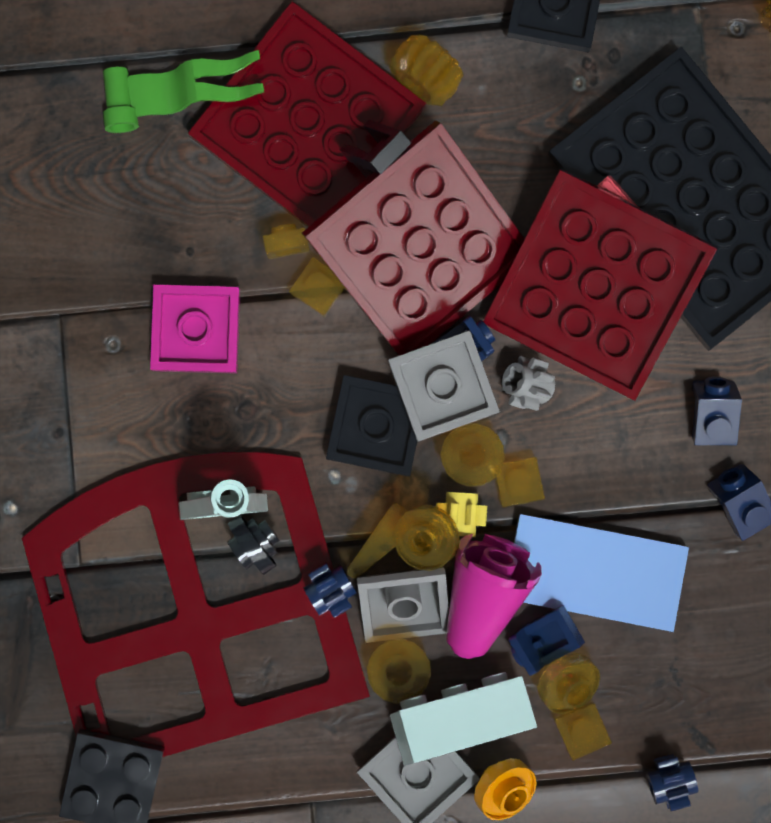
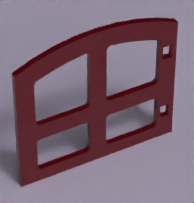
(198, 625)

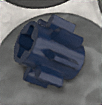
(330, 590)
(672, 782)

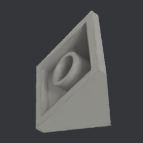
(403, 604)

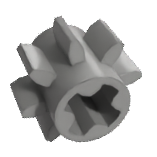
(528, 383)

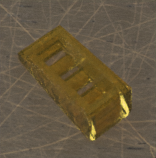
(379, 542)

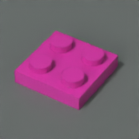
(195, 329)

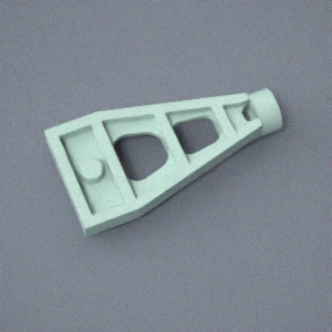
(211, 503)

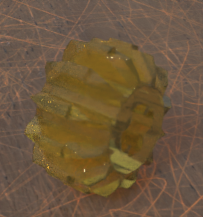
(426, 69)

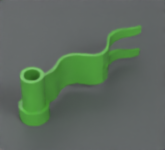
(170, 91)

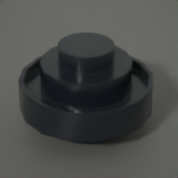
(253, 543)

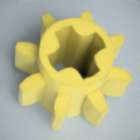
(465, 511)

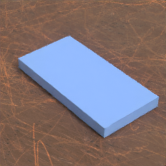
(604, 572)

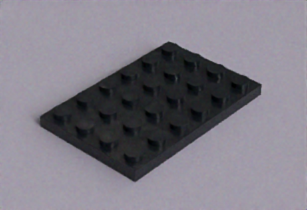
(697, 167)

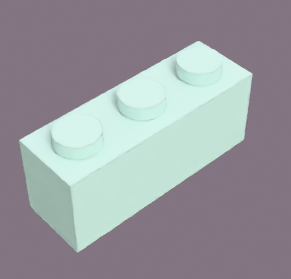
(462, 718)

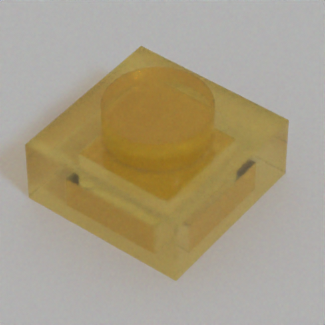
(285, 241)
(317, 287)
(520, 482)
(582, 731)

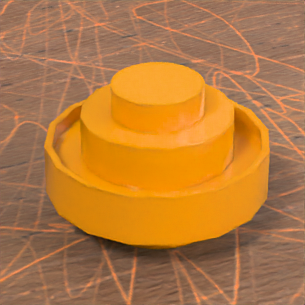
(505, 789)

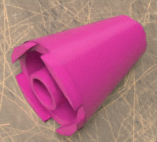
(486, 592)

